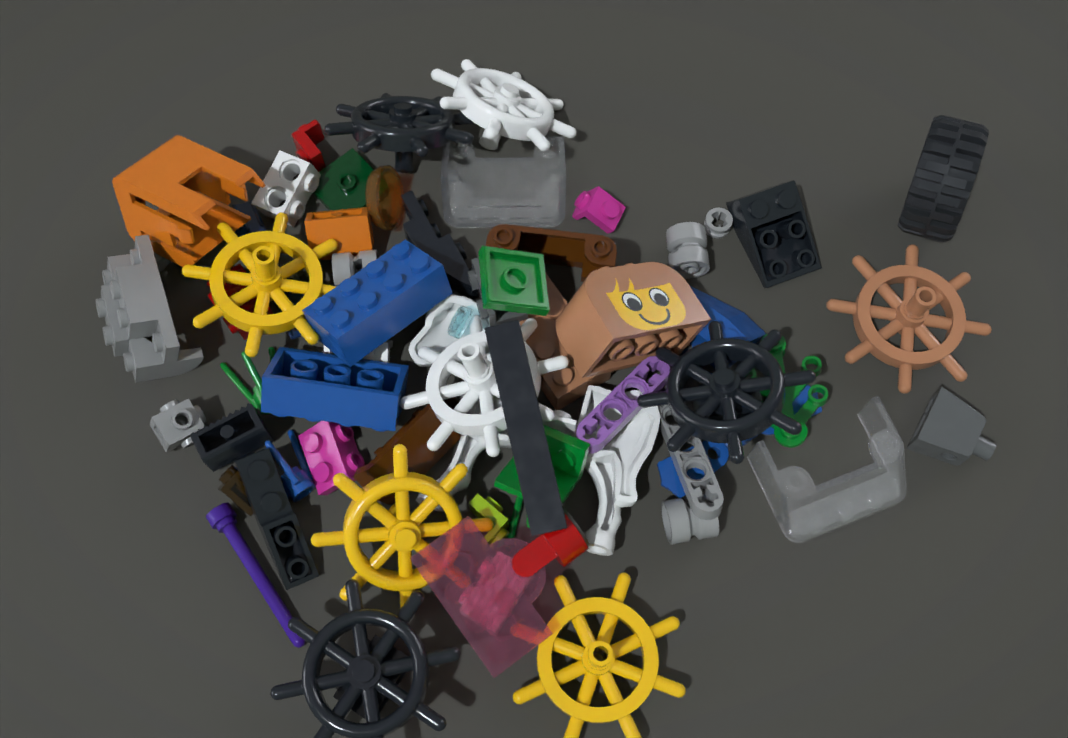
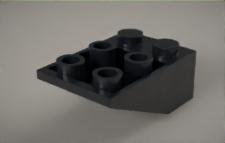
(775, 233)

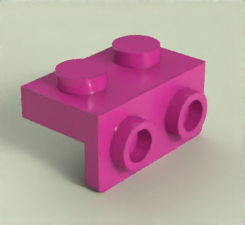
(330, 451)

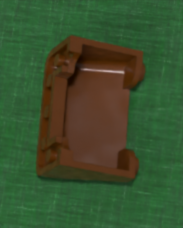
(558, 246)

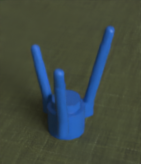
(295, 481)

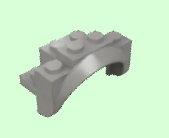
(138, 308)

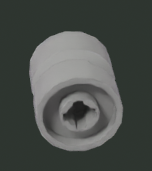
(687, 249)
(346, 265)
(682, 524)

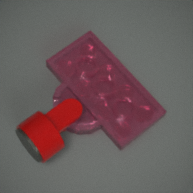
(494, 586)

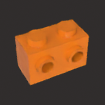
(347, 226)

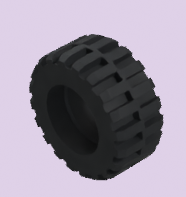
(943, 178)

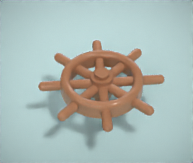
(909, 317)

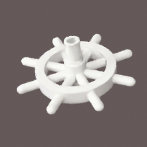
(502, 105)
(478, 386)

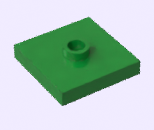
(513, 281)

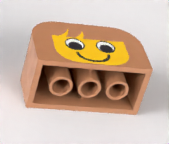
(627, 315)

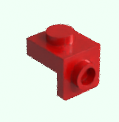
(305, 141)

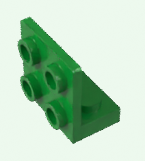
(568, 461)

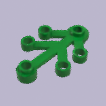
(810, 406)

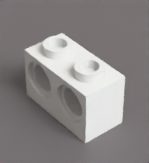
(282, 187)

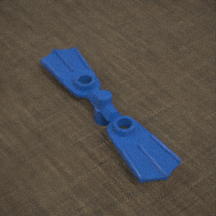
(668, 473)

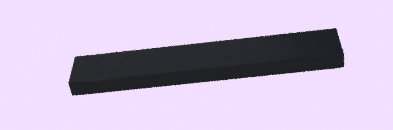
(525, 428)

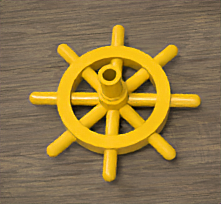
(267, 281)
(402, 528)
(599, 660)

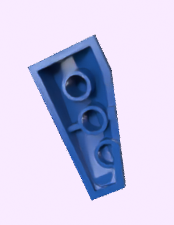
(733, 321)

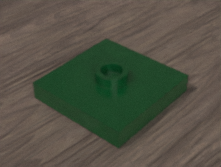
(344, 182)

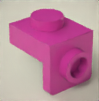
(599, 208)

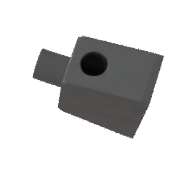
(950, 431)

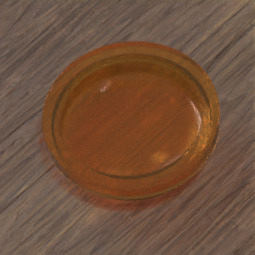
(384, 197)

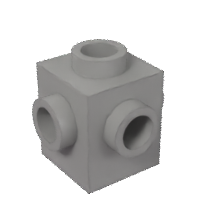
(172, 434)

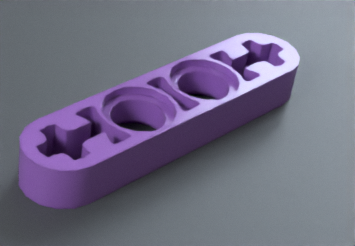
(626, 406)

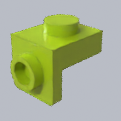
(490, 509)

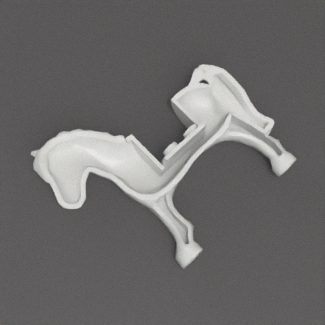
(612, 468)

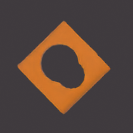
(172, 180)

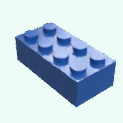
(378, 301)
(329, 390)

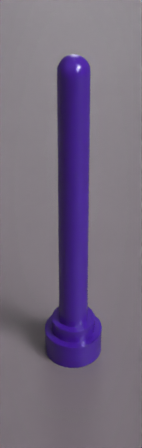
(224, 521)

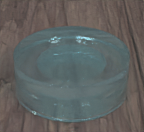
(459, 322)

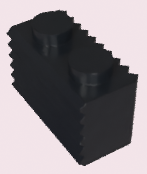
(231, 437)

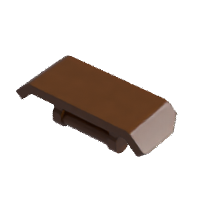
(414, 437)

